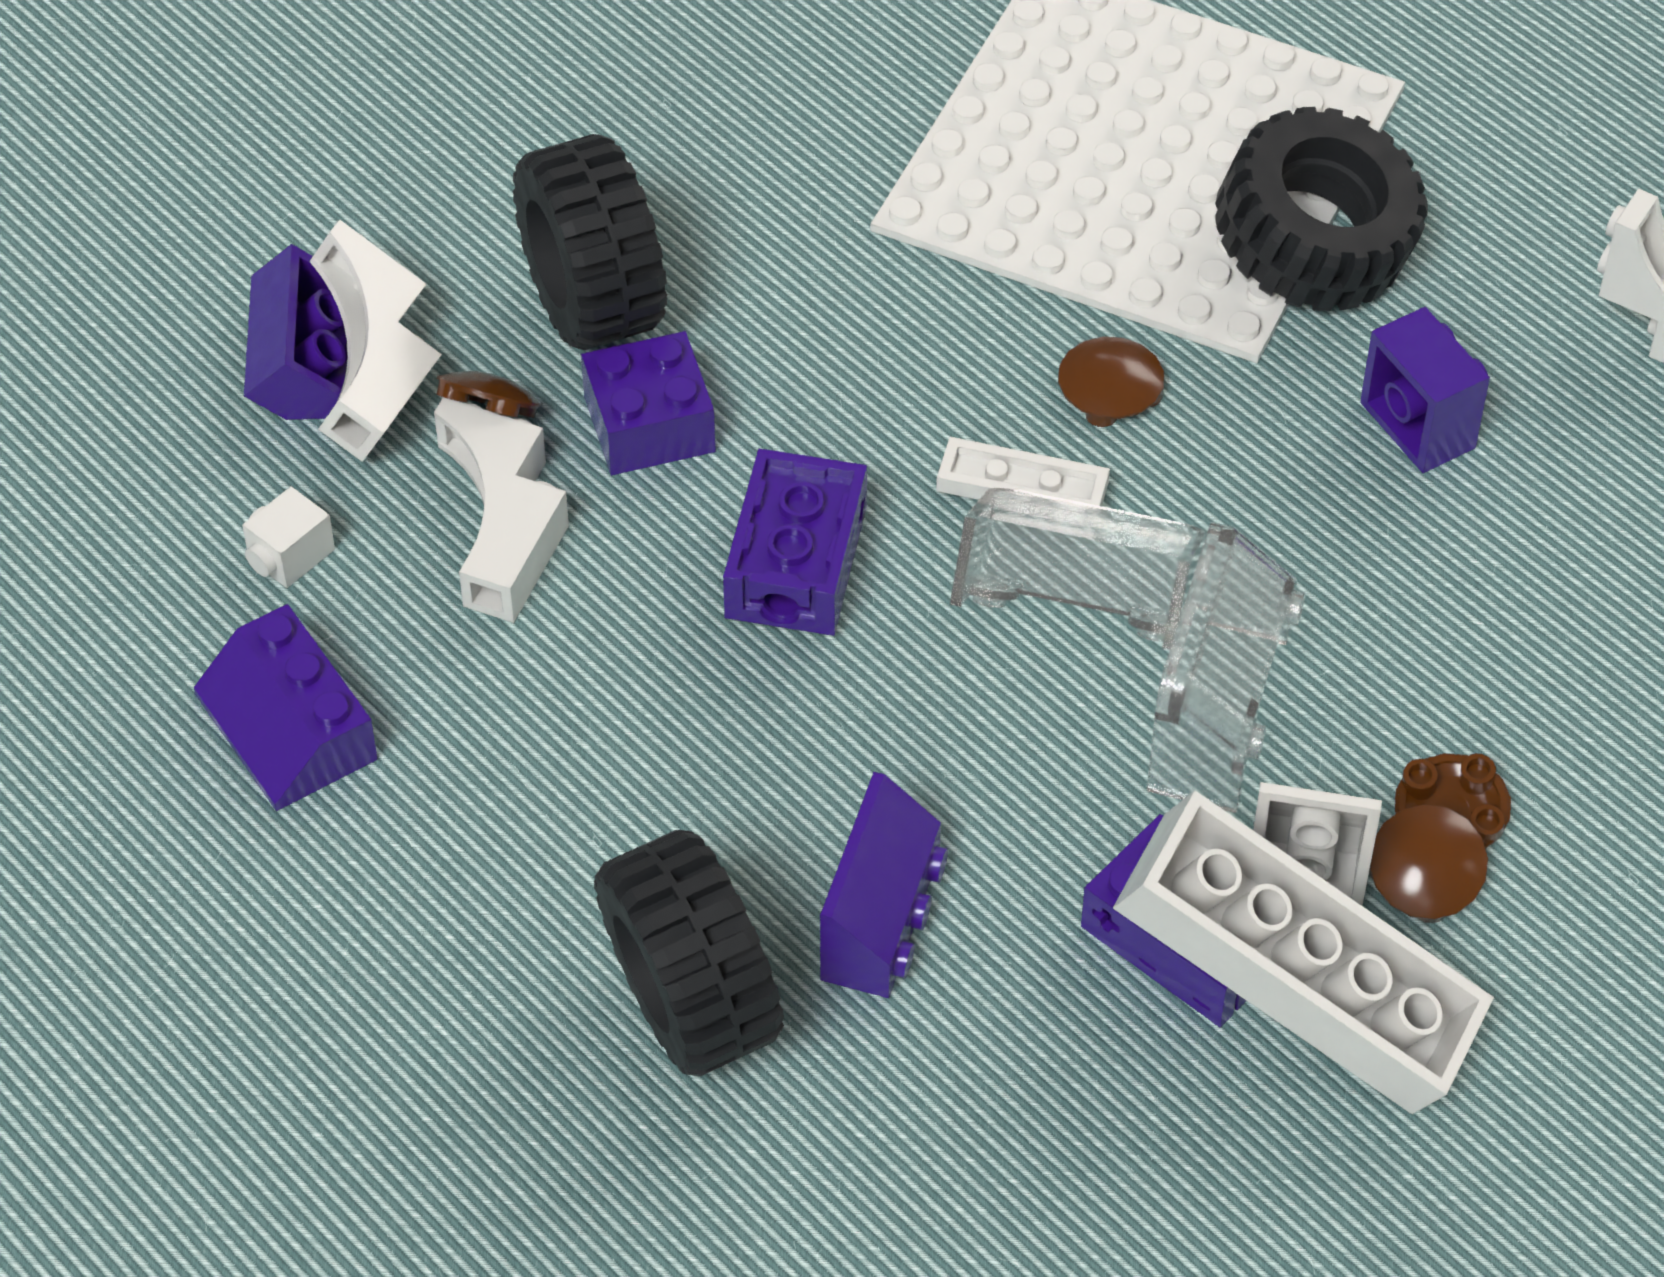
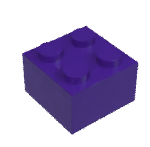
(1424, 389)
(648, 403)

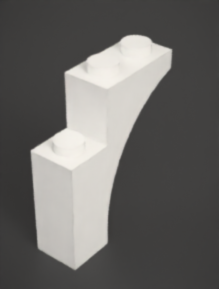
(1636, 263)
(383, 355)
(520, 515)

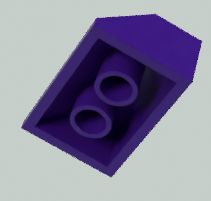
(294, 339)
(285, 709)
(880, 891)

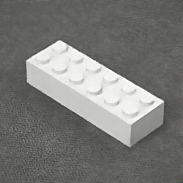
(1304, 953)

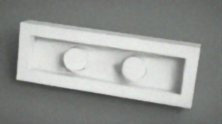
(975, 467)

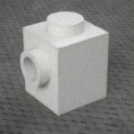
(287, 537)

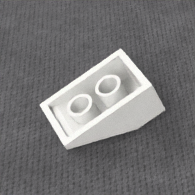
(1322, 832)

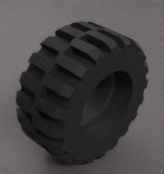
(1338, 162)
(590, 241)
(689, 952)

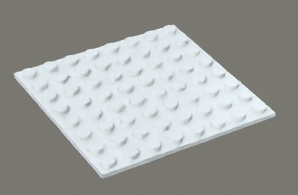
(1097, 155)

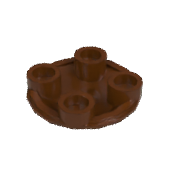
(1111, 379)
(502, 393)
(1462, 785)
(1428, 862)

